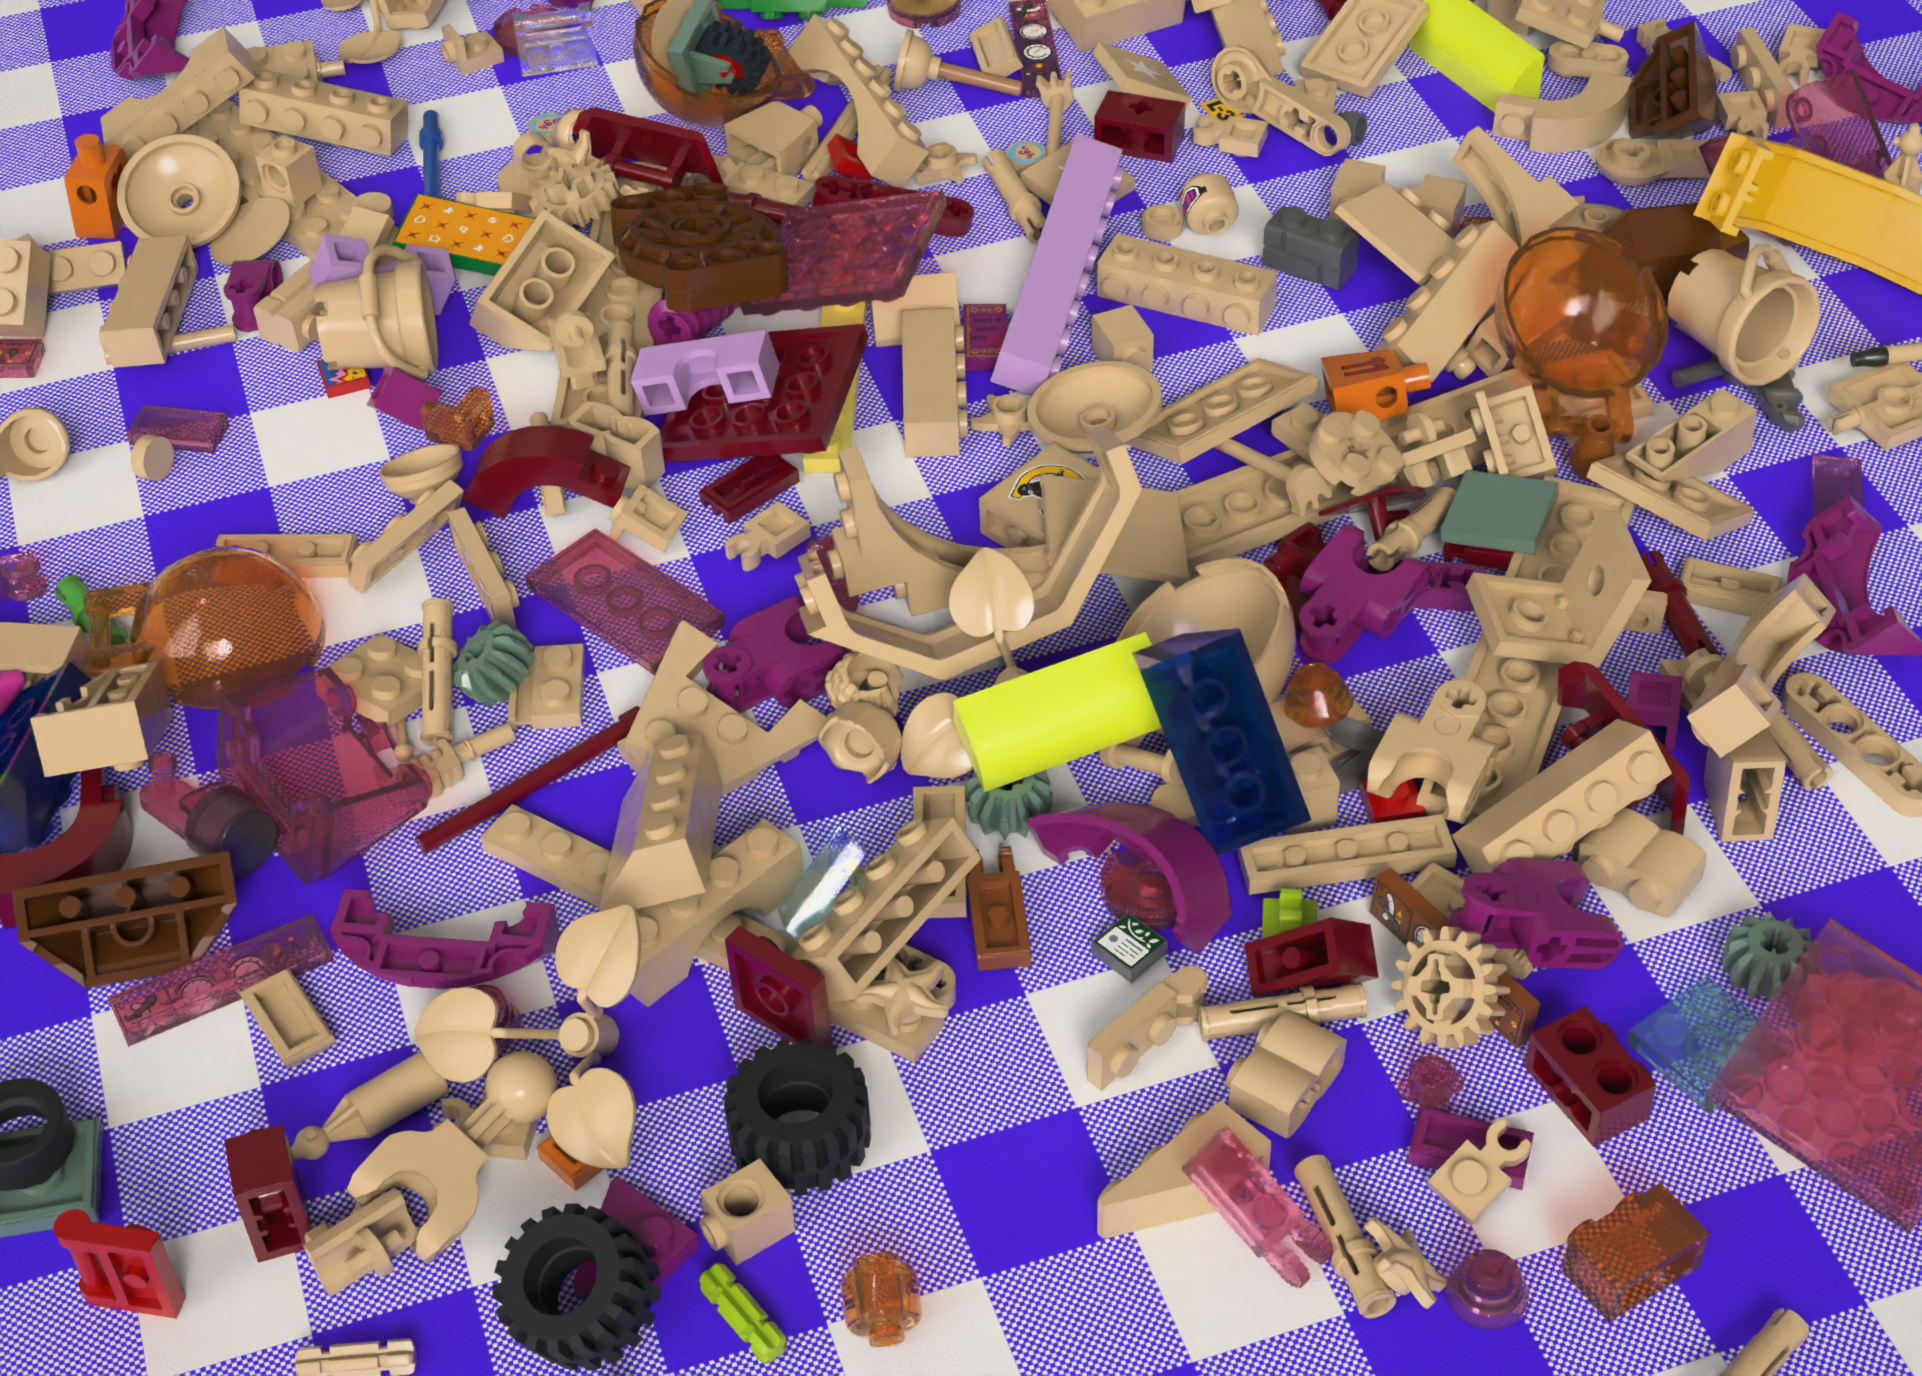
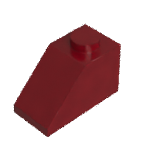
(1316, 954)

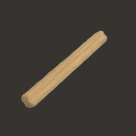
(847, 126)

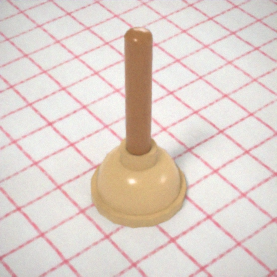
(918, 64)

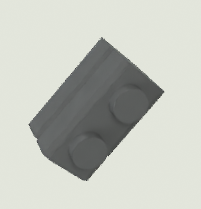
(1310, 247)

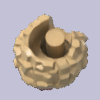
(864, 680)

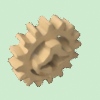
(576, 193)
(1450, 987)

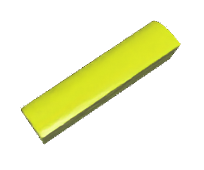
(1478, 52)
(1056, 714)

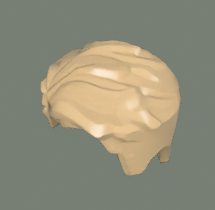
(862, 739)

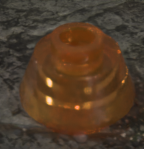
(1317, 697)

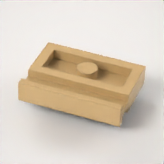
(552, 691)

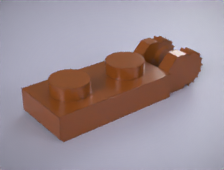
(998, 915)

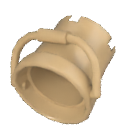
(1745, 313)
(380, 317)

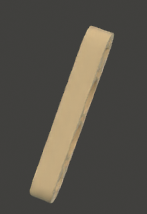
(1816, 703)

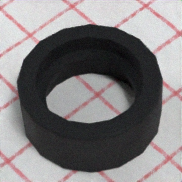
(50, 1149)

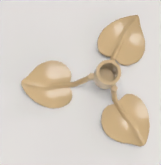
(365, 46)
(984, 599)
(596, 1113)

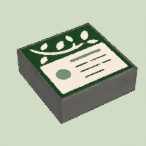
(1129, 947)

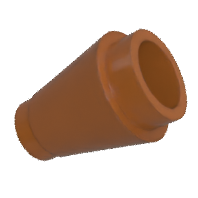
(1593, 444)

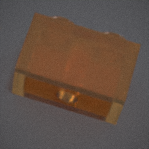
(1634, 1251)

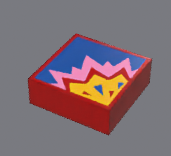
(342, 381)

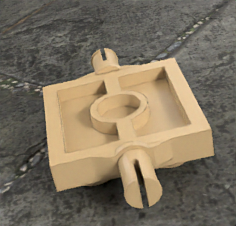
(1569, 19)
(295, 59)
(1880, 403)

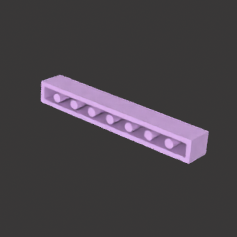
(1058, 266)

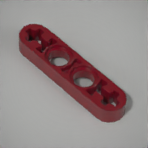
(834, 189)

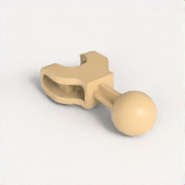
(449, 1159)

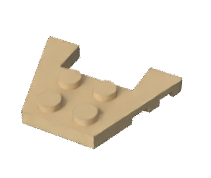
(682, 707)

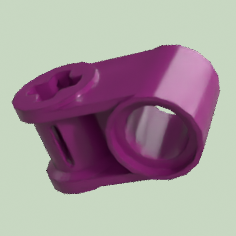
(247, 286)

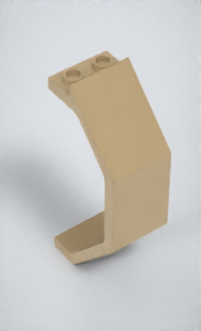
(1056, 599)

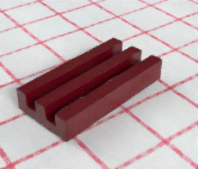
(753, 489)

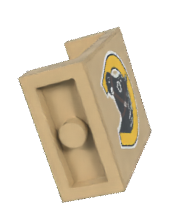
(1014, 507)

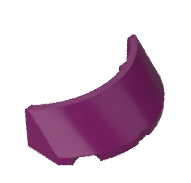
(146, 40)
(1841, 51)
(1838, 564)
(1159, 838)
(440, 961)

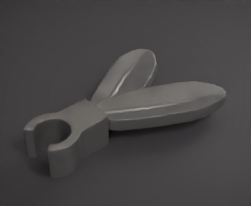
(1359, 738)

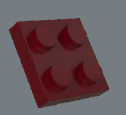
(777, 988)

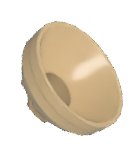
(422, 469)

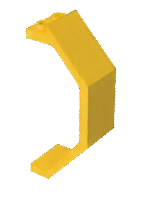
(1817, 206)

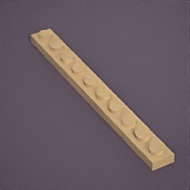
(582, 870)

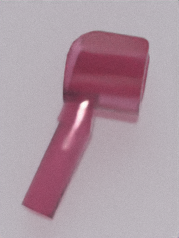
(375, 734)

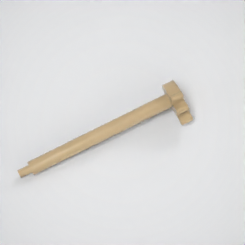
(1056, 96)
(1302, 482)

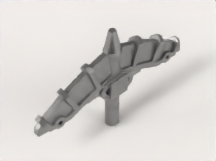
(1776, 398)

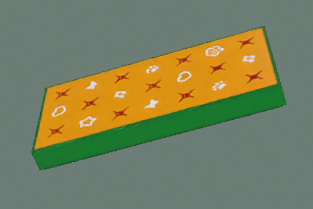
(473, 235)

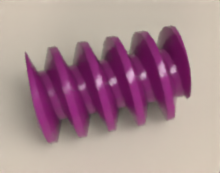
(675, 327)

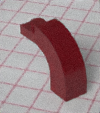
(540, 458)
(91, 846)

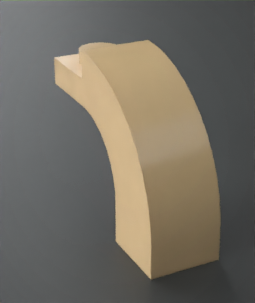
(1565, 123)

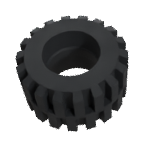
(792, 1080)
(541, 1264)

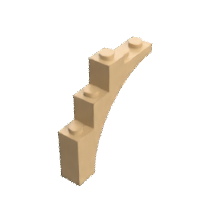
(1519, 208)
(884, 550)

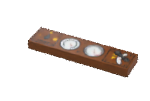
(1409, 914)

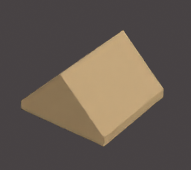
(924, 292)

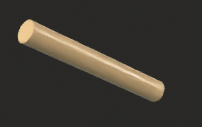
(197, 339)

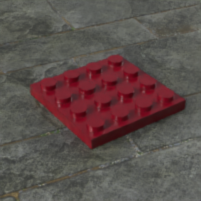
(799, 416)

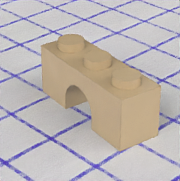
(1439, 193)

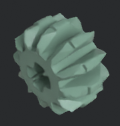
(493, 663)
(1010, 805)
(1764, 954)

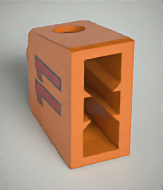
(93, 186)
(1372, 383)

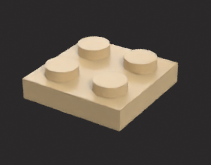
(384, 679)

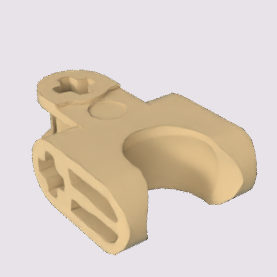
(1440, 748)

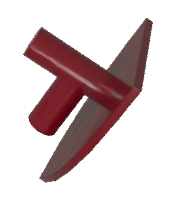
(1377, 505)

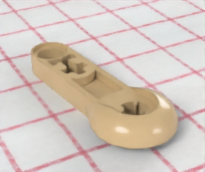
(1274, 100)
(1639, 162)

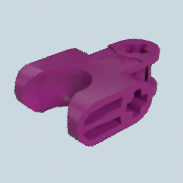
(1349, 600)
(770, 661)
(1534, 909)

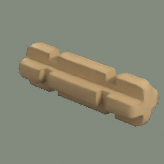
(358, 1359)

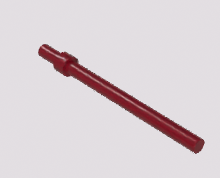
(526, 784)

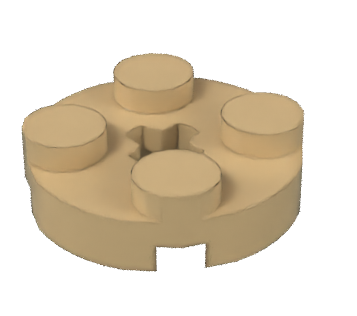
(1374, 456)

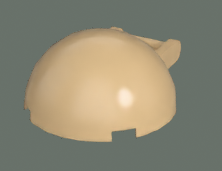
(1223, 597)

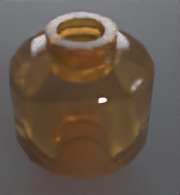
(881, 1298)

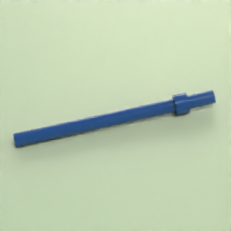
(431, 144)

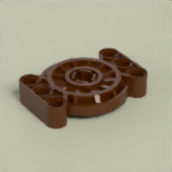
(699, 247)

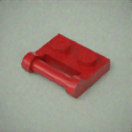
(120, 1265)

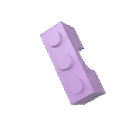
(344, 256)
(674, 372)

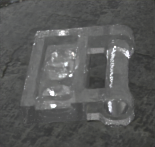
(558, 48)

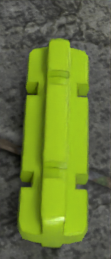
(743, 1313)

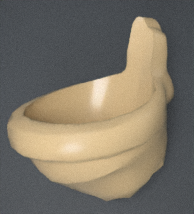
(32, 444)

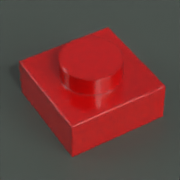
(845, 159)
(1398, 807)

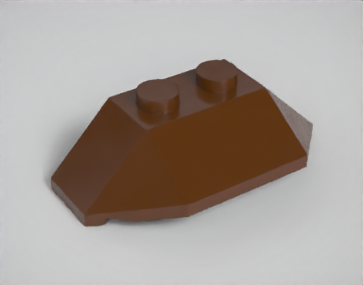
(1674, 88)
(1668, 240)
(129, 919)

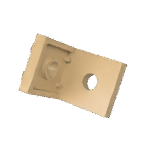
(1571, 617)

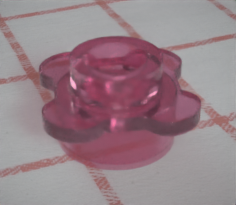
(1433, 1072)

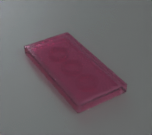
(621, 598)

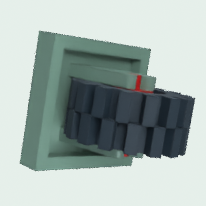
(716, 52)

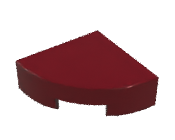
(1306, 538)

